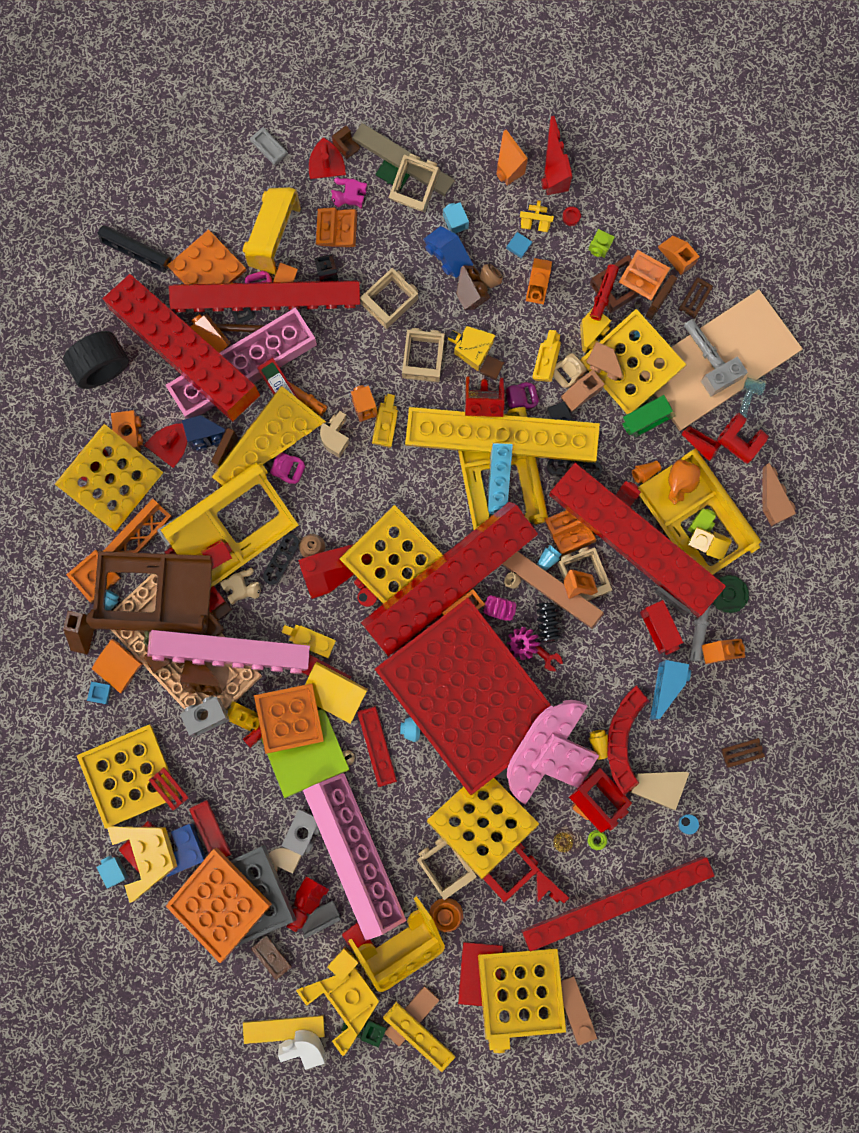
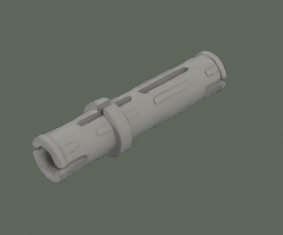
(708, 350)
(699, 636)

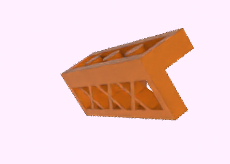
(134, 527)

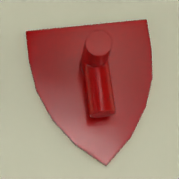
(326, 161)
(168, 443)

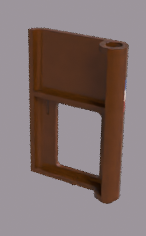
(180, 594)

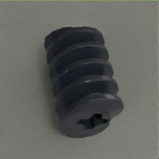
(549, 622)

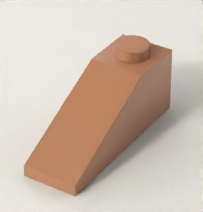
(577, 1012)

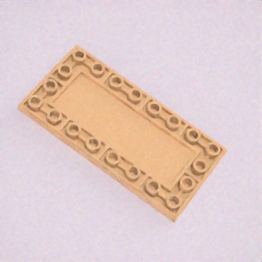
(745, 330)
(233, 681)

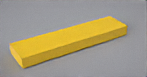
(281, 1029)
(419, 1037)

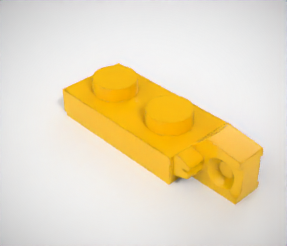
(547, 357)
(385, 422)
(318, 643)

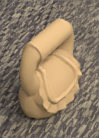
(572, 367)

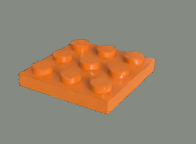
(206, 262)
(288, 718)

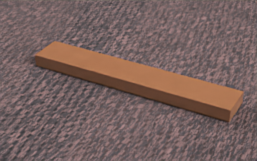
(553, 589)

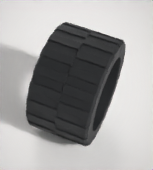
(95, 359)

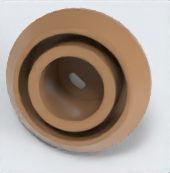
(490, 276)
(317, 547)

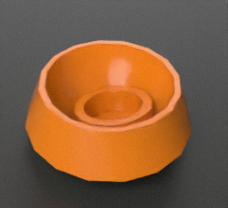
(441, 913)

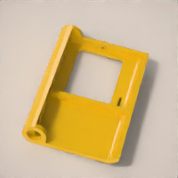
(529, 478)
(708, 493)
(202, 527)

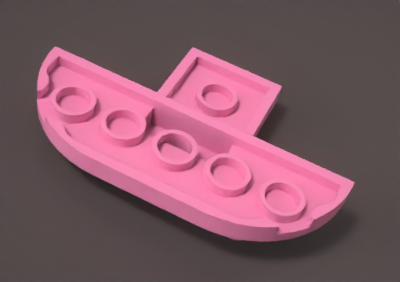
(549, 752)

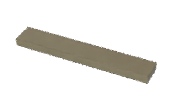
(394, 153)

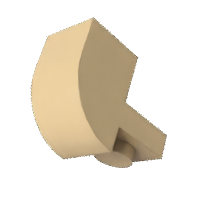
(330, 436)
(285, 859)

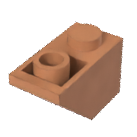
(605, 359)
(583, 390)

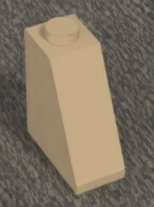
(661, 787)

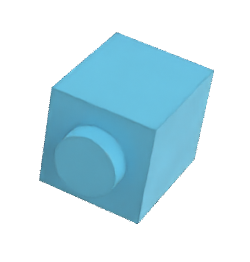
(455, 217)
(112, 871)

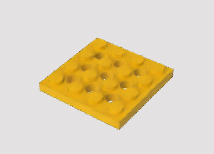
(658, 377)
(122, 476)
(380, 531)
(96, 779)
(482, 836)
(532, 1003)

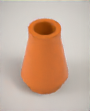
(645, 471)

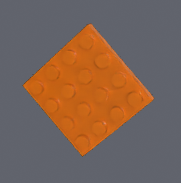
(218, 905)

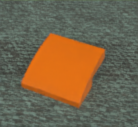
(336, 227)
(644, 275)
(569, 532)
(116, 665)

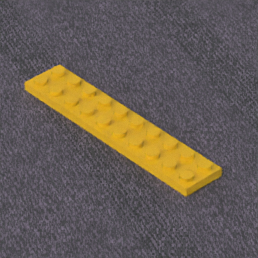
(528, 435)

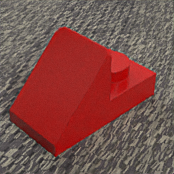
(544, 885)

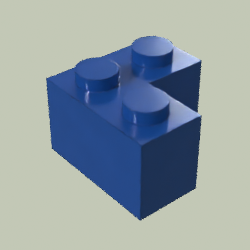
(448, 249)
(189, 848)

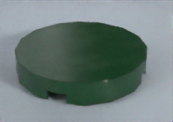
(735, 589)

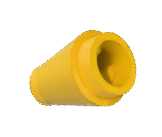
(599, 743)

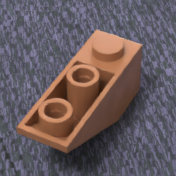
(775, 501)

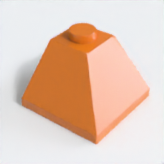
(511, 160)

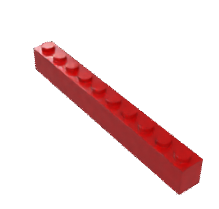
(264, 295)
(617, 903)

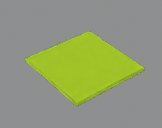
(309, 764)

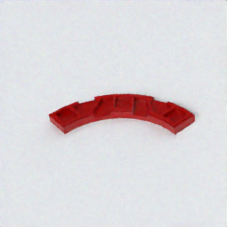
(618, 739)

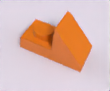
(579, 582)

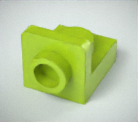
(601, 243)

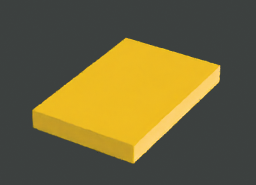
(335, 692)

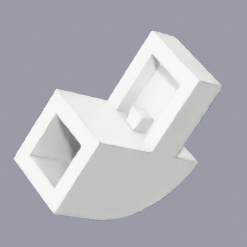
(305, 1045)

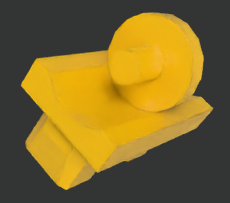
(544, 220)
(243, 716)

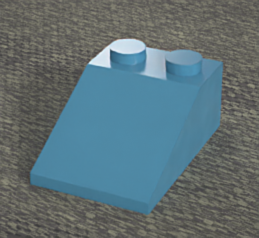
(669, 683)

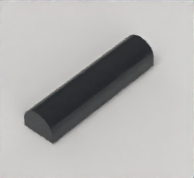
(134, 248)

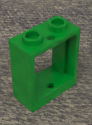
(648, 417)

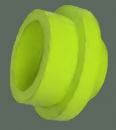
(592, 835)

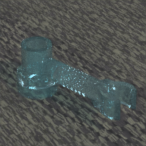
(753, 387)

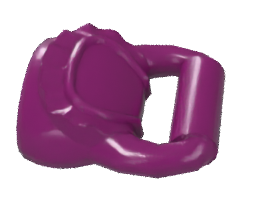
(517, 397)

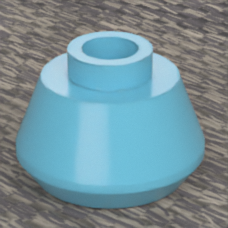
(410, 730)

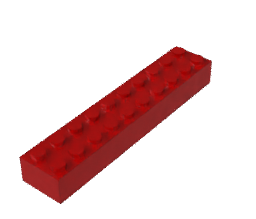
(181, 347)
(636, 540)
(449, 578)

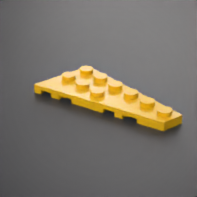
(273, 431)

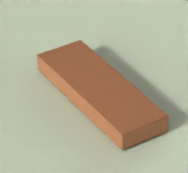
(418, 1008)

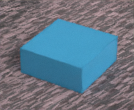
(519, 245)
(99, 693)

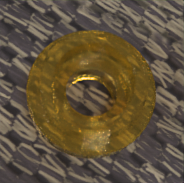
(558, 837)

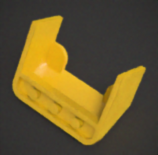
(270, 227)
(403, 952)

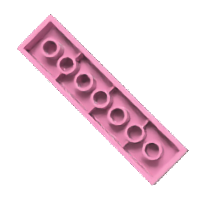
(281, 339)
(354, 856)

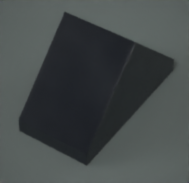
(326, 268)

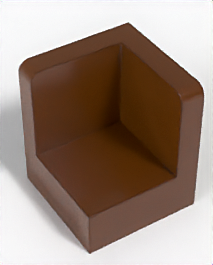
(343, 142)

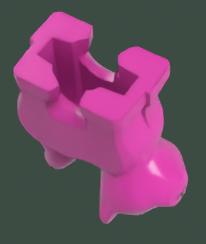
(351, 194)

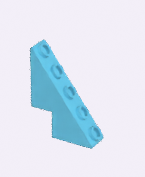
(499, 476)

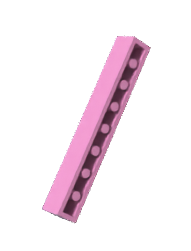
(227, 651)

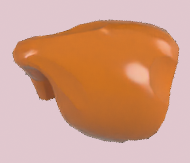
(683, 479)

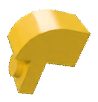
(710, 543)

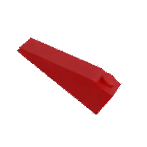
(557, 167)
(326, 571)

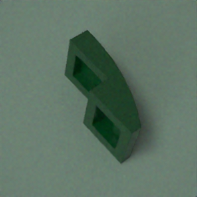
(371, 1032)

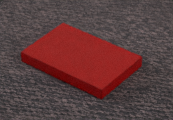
(470, 976)

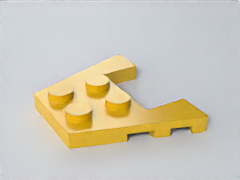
(151, 852)
(350, 998)

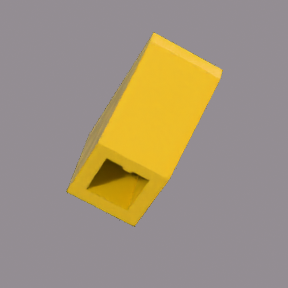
(592, 330)

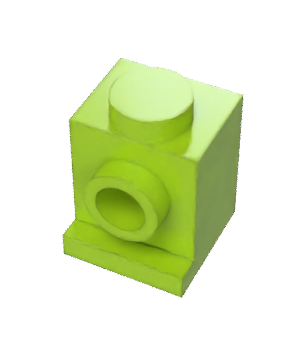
(703, 520)

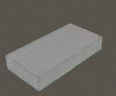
(268, 146)

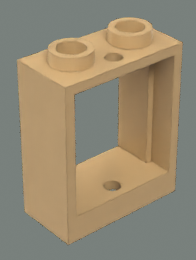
(407, 201)
(399, 279)
(423, 373)
(584, 553)
(457, 884)

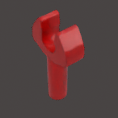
(548, 657)

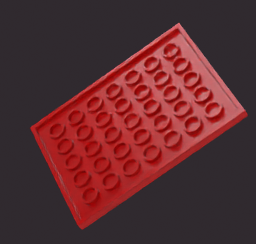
(465, 694)

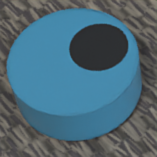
(688, 824)

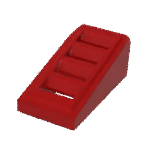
(705, 445)

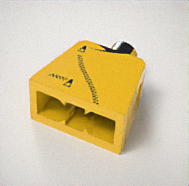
(472, 345)

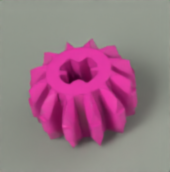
(500, 608)
(529, 642)

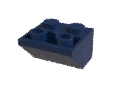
(202, 433)

